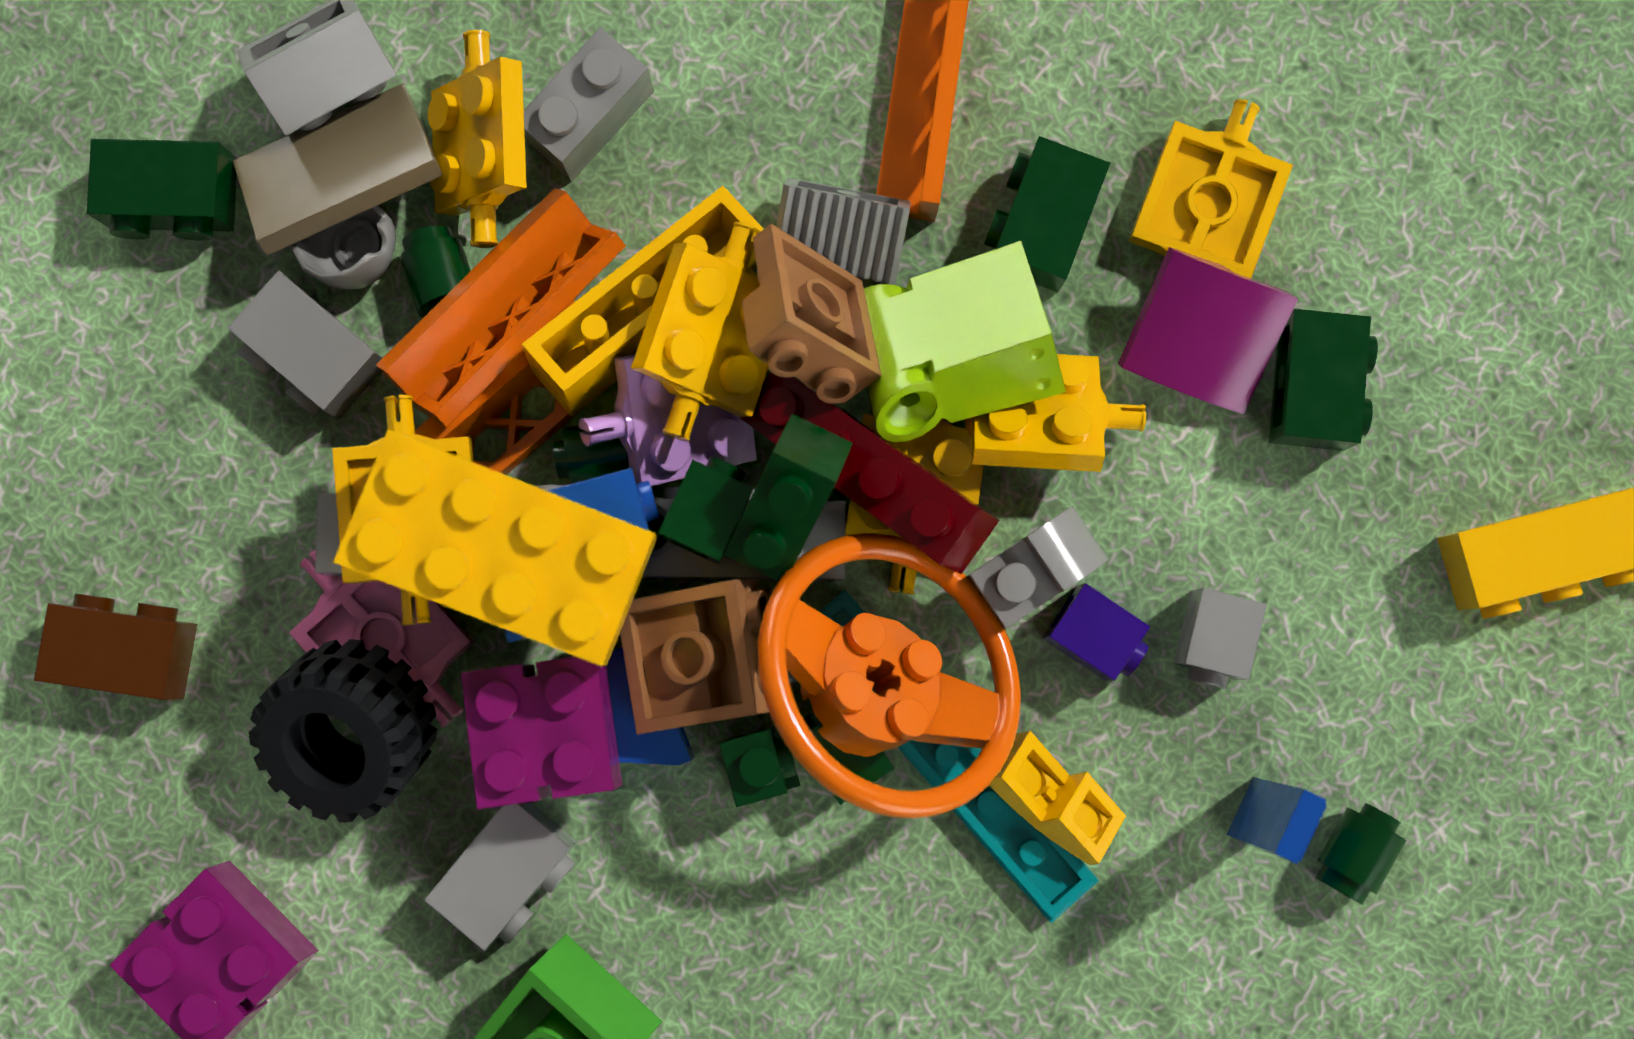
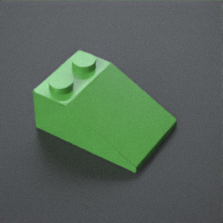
(569, 999)

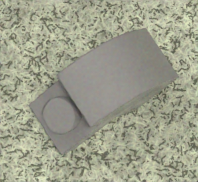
(1038, 567)

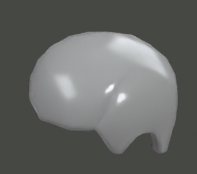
(368, 251)

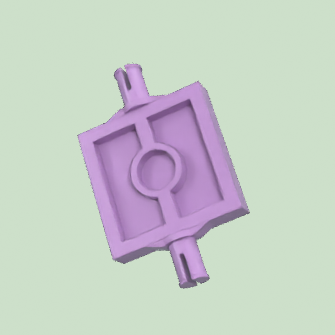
(641, 416)

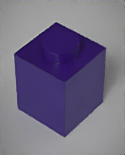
(1098, 634)

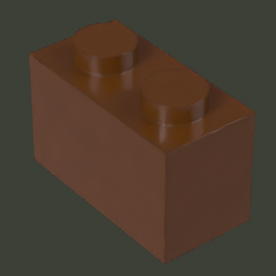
(114, 650)

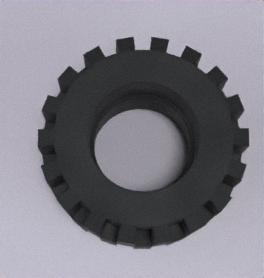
(318, 763)

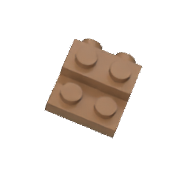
(809, 319)
(694, 655)

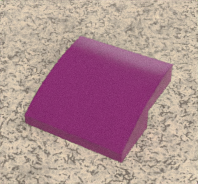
(1207, 331)

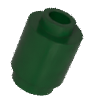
(432, 265)
(585, 462)
(1360, 852)

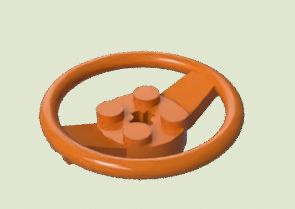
(910, 695)

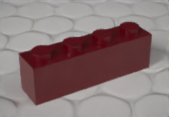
(882, 477)

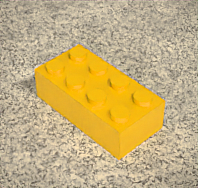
(496, 548)

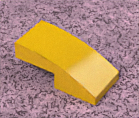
(1059, 805)

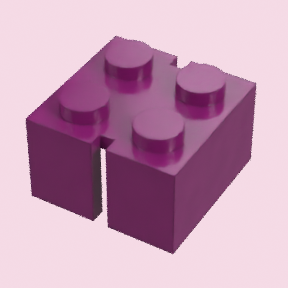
(540, 731)
(212, 954)

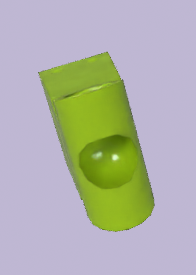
(960, 344)

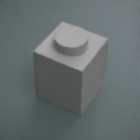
(1219, 637)

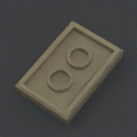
(336, 169)

